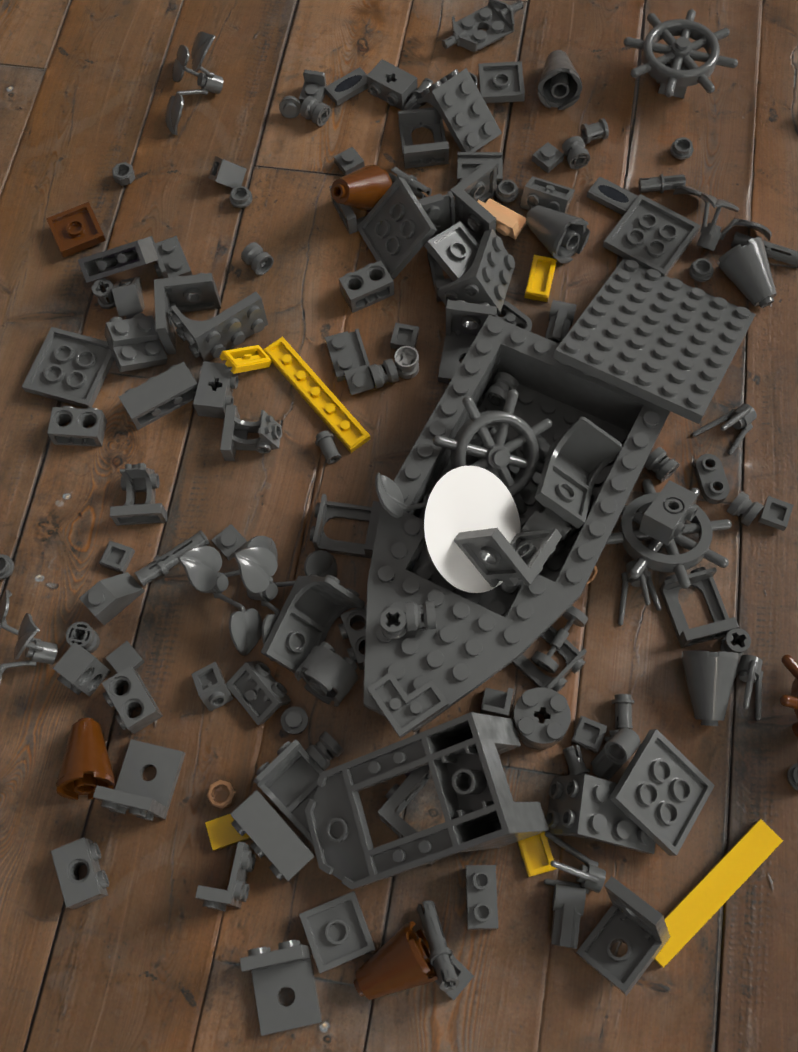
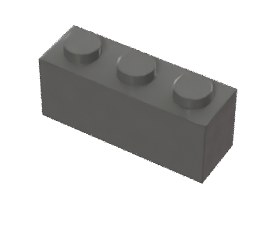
(118, 259)
(159, 395)
(271, 836)

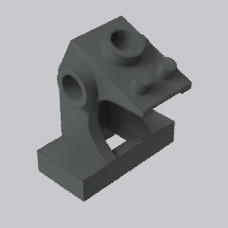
(236, 434)
(139, 479)

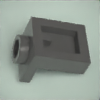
(313, 85)
(212, 686)

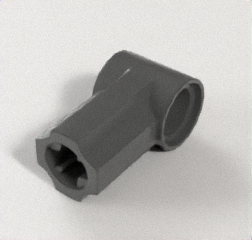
(560, 320)
(615, 753)
(568, 907)

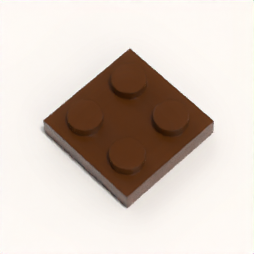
(76, 229)

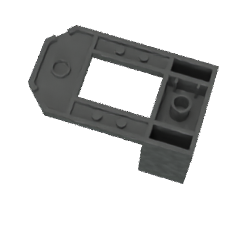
(468, 785)

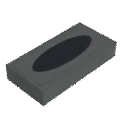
(347, 86)
(611, 196)

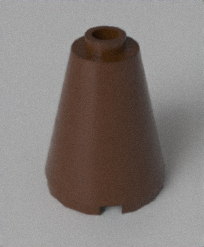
(362, 187)
(84, 762)
(396, 965)

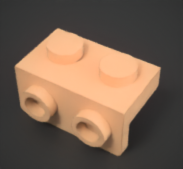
(507, 221)

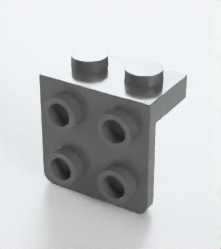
(238, 889)

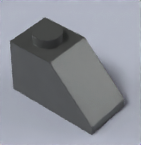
(128, 297)
(111, 596)

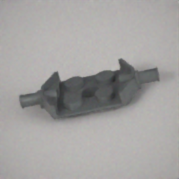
(495, 18)

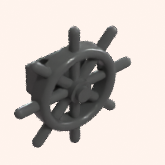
(677, 67)
(493, 447)
(665, 525)

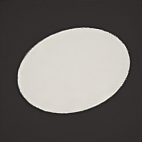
(464, 502)

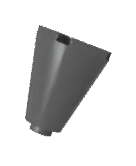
(559, 82)
(558, 232)
(750, 272)
(709, 683)

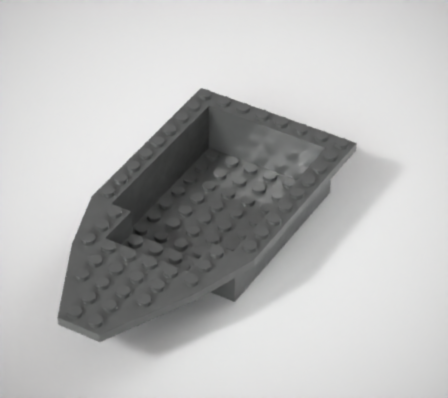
(493, 628)

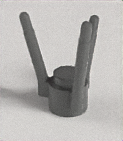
(738, 418)
(643, 581)
(750, 671)
(588, 876)

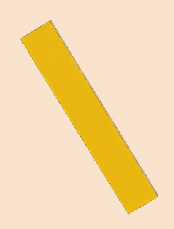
(317, 395)
(717, 887)

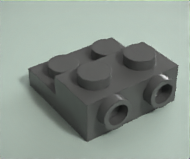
(134, 342)

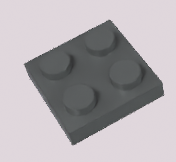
(501, 82)
(453, 250)
(337, 932)

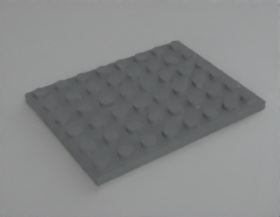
(657, 339)

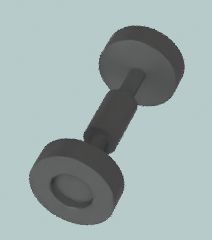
(545, 661)

